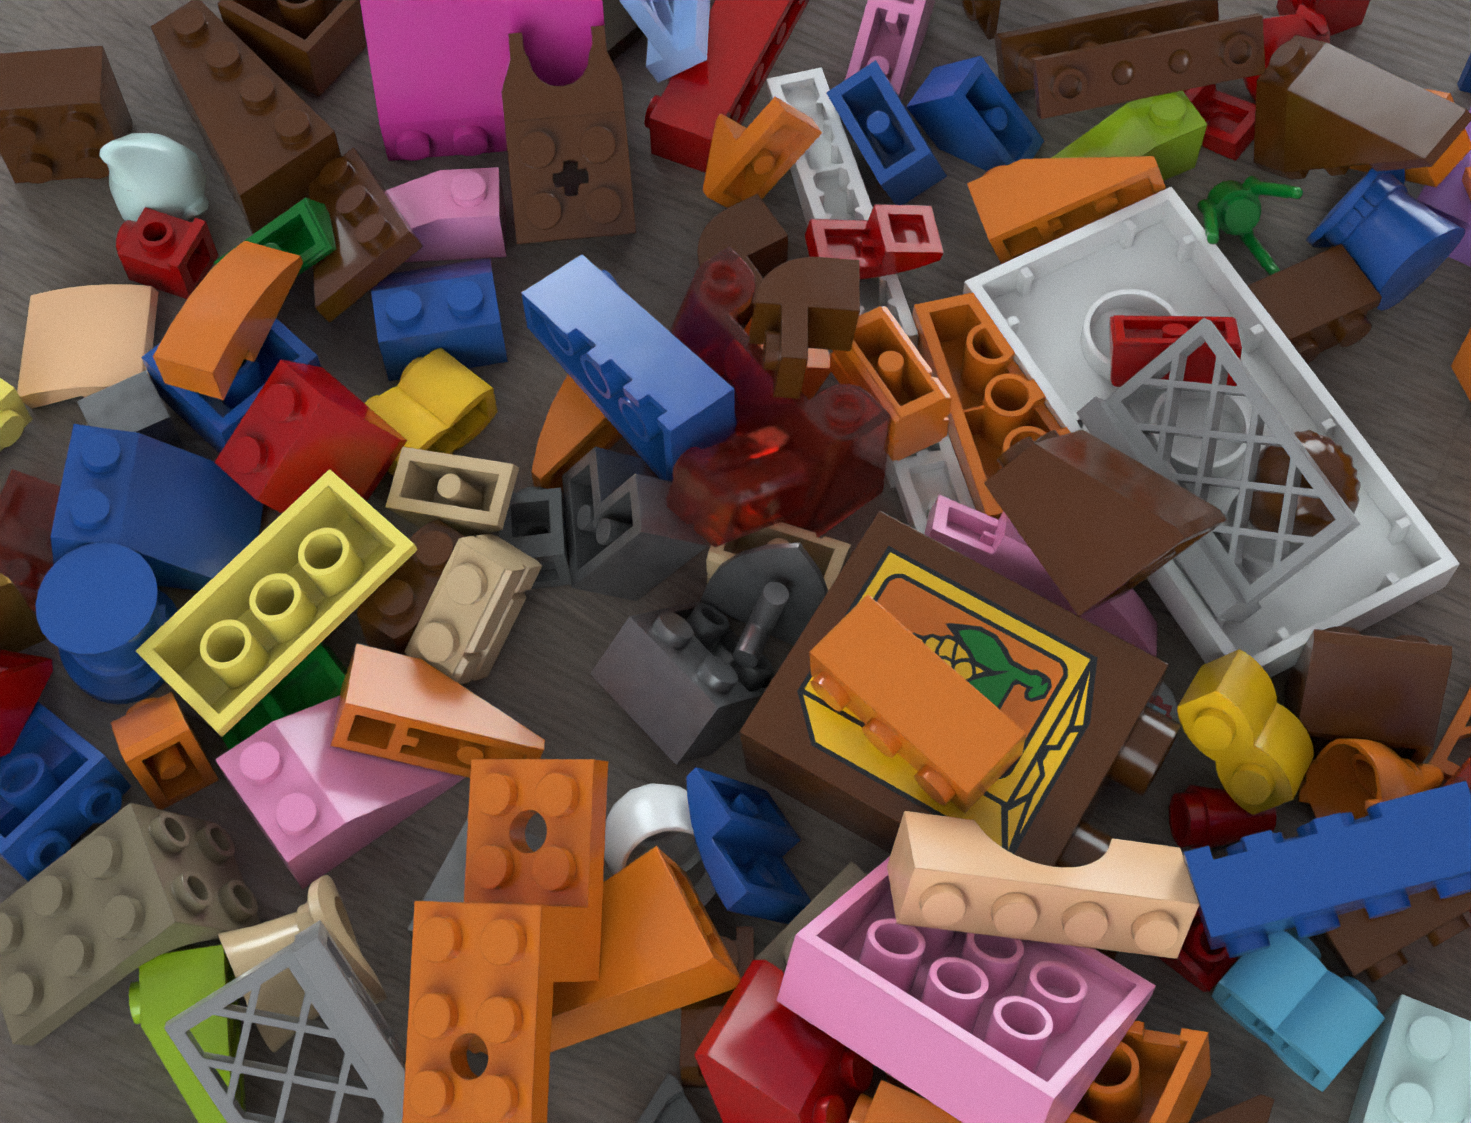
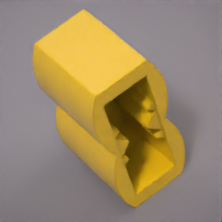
(436, 404)
(1253, 739)

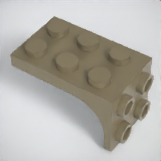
(109, 907)

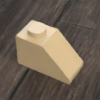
(455, 489)

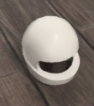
(653, 818)

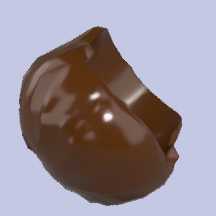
(1310, 512)

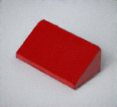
(1142, 338)

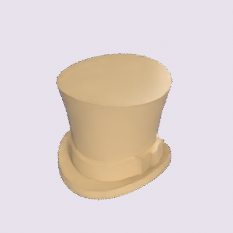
(282, 992)

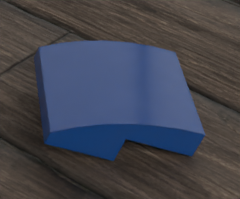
(743, 846)

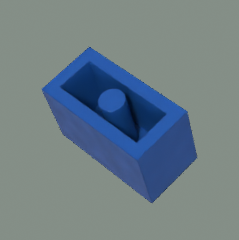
(886, 134)

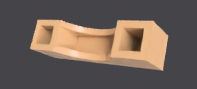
(962, 881)

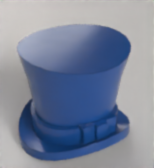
(1388, 234)
(98, 612)

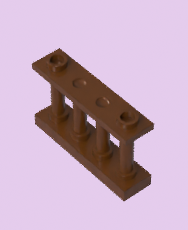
(1129, 54)

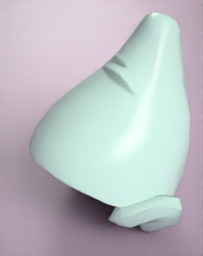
(155, 175)

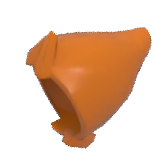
(1359, 774)

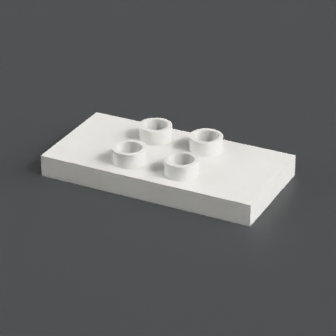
(1159, 263)

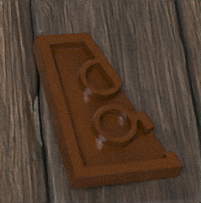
(367, 234)

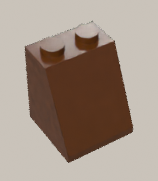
(1096, 514)

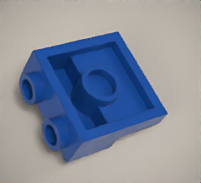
(52, 792)

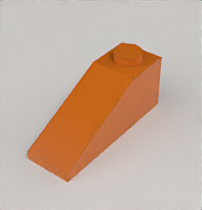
(1051, 197)
(422, 717)

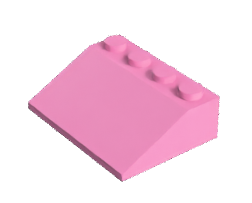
(962, 1016)

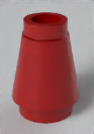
(1213, 819)

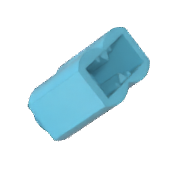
(1300, 1007)

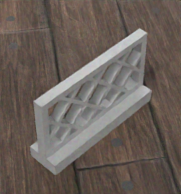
(1210, 562)
(347, 1016)

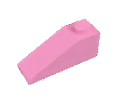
(893, 37)
(455, 214)

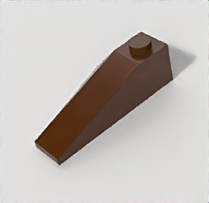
(1340, 112)

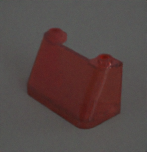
(837, 427)

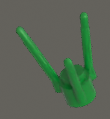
(1237, 210)

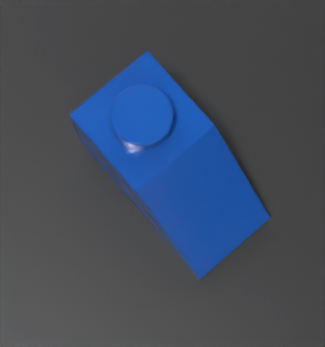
(974, 115)

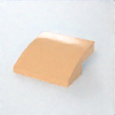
(85, 340)

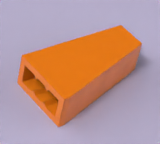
(653, 955)

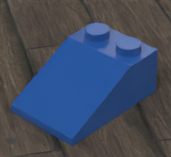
(155, 500)

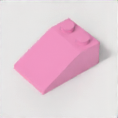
(322, 799)

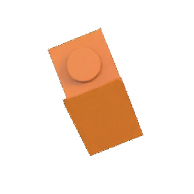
(758, 156)

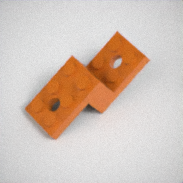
(496, 955)

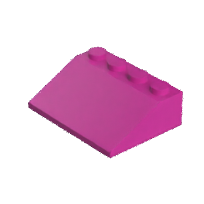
(446, 62)

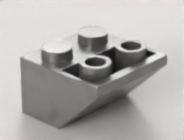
(681, 680)

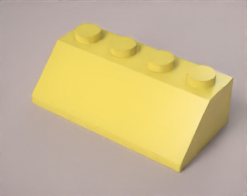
(276, 602)

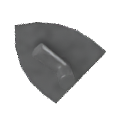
(769, 590)

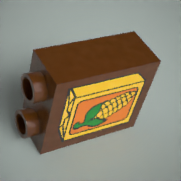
(1052, 673)

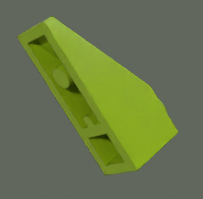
(1150, 126)
(168, 988)

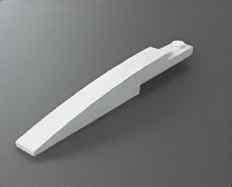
(834, 190)

